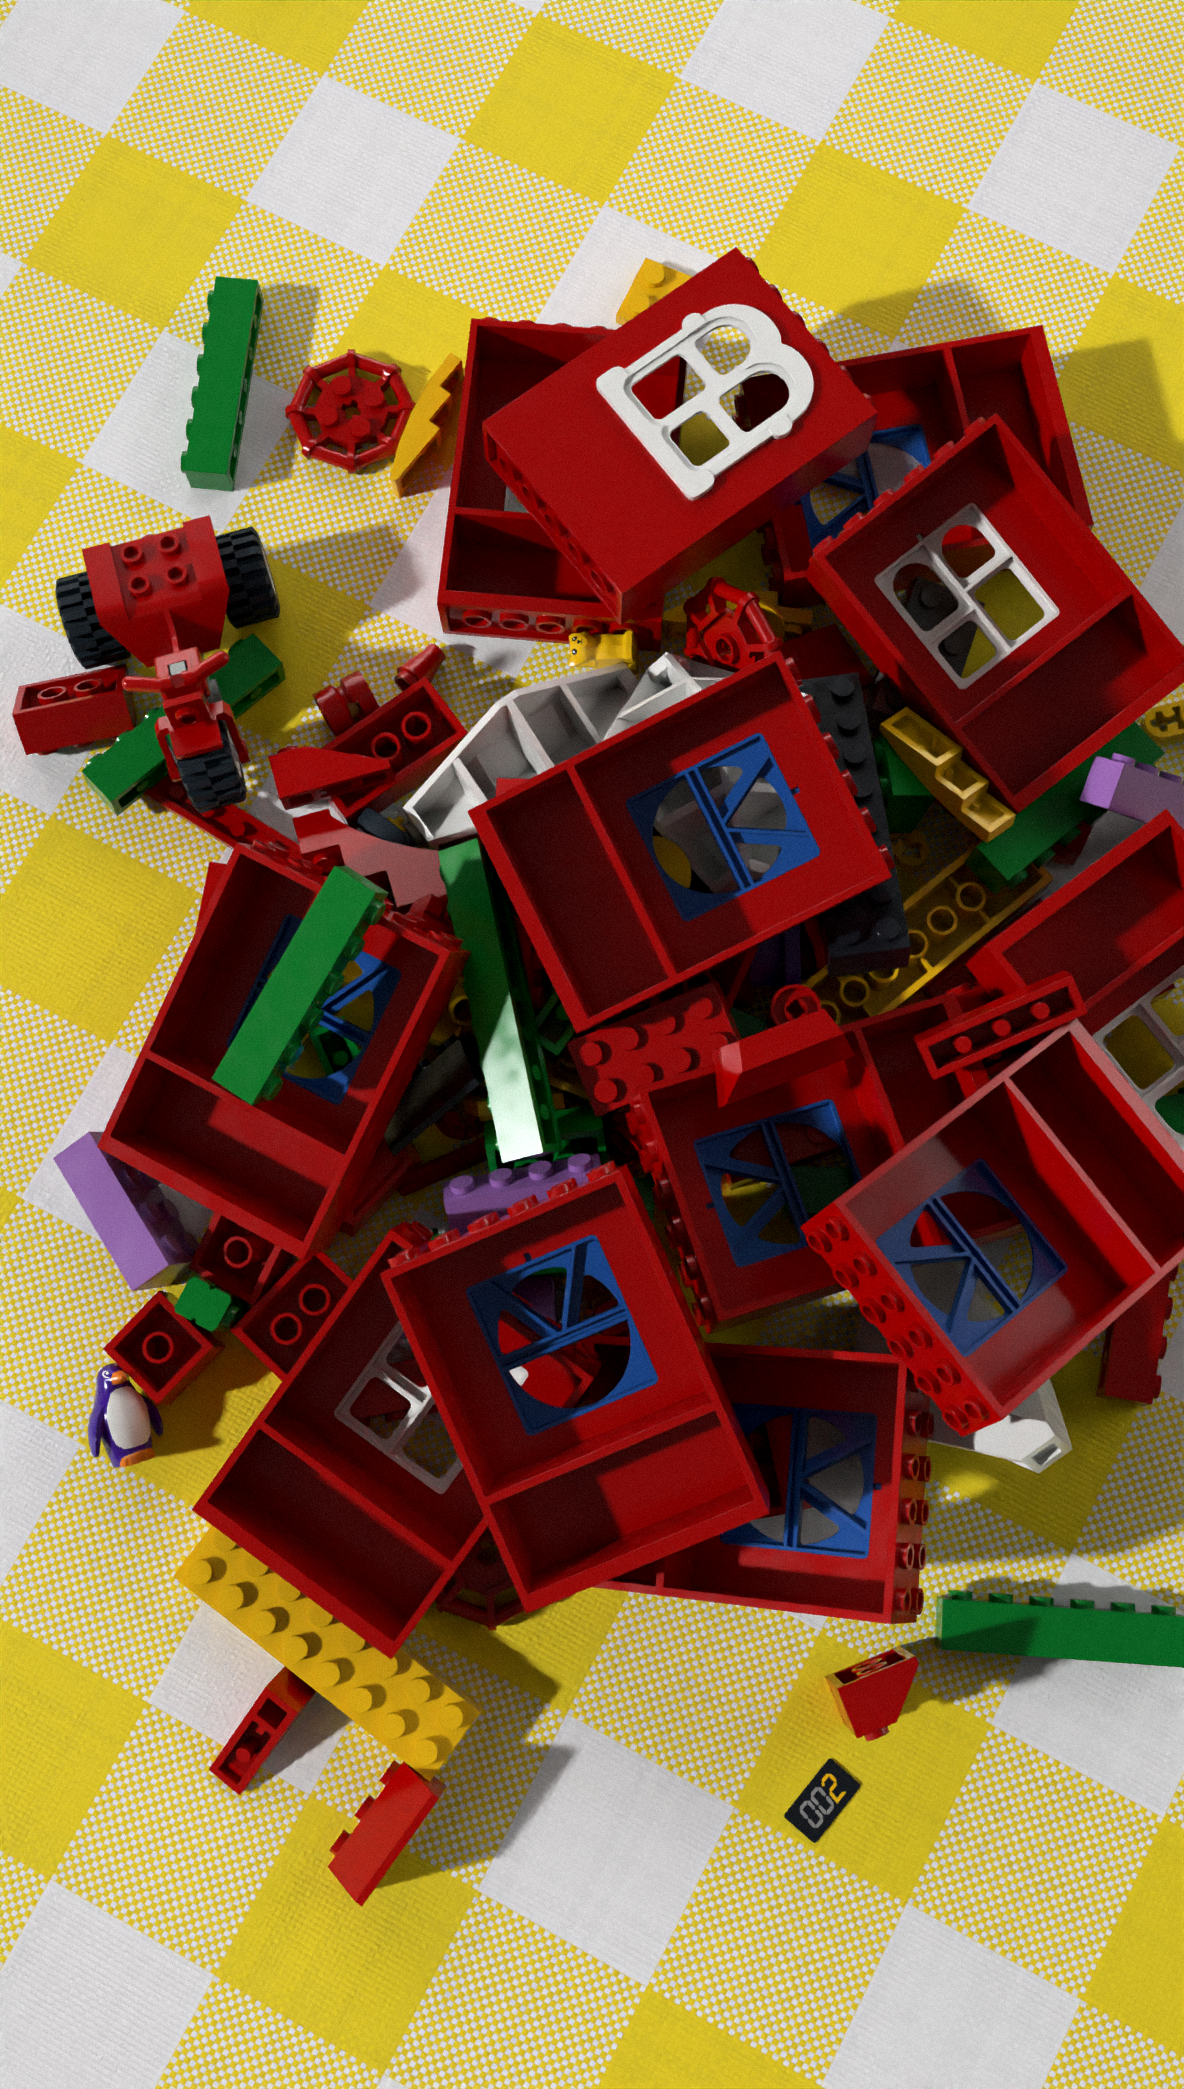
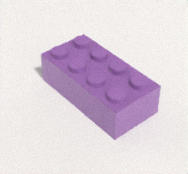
(128, 1214)

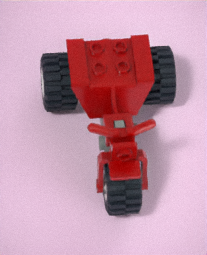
(167, 608)

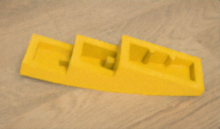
(422, 432)
(940, 769)

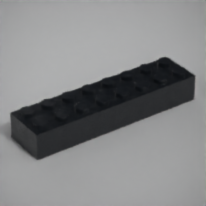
(871, 928)

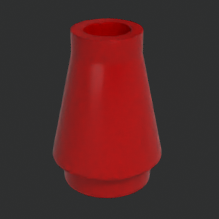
(421, 665)

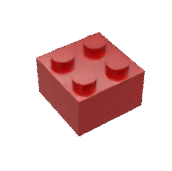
(239, 1260)
(163, 1349)

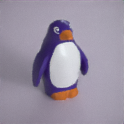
(122, 1419)

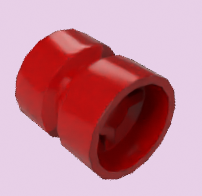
(346, 703)
(791, 1003)

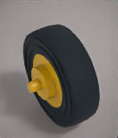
(385, 829)

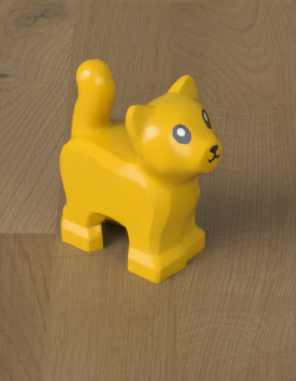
(603, 650)

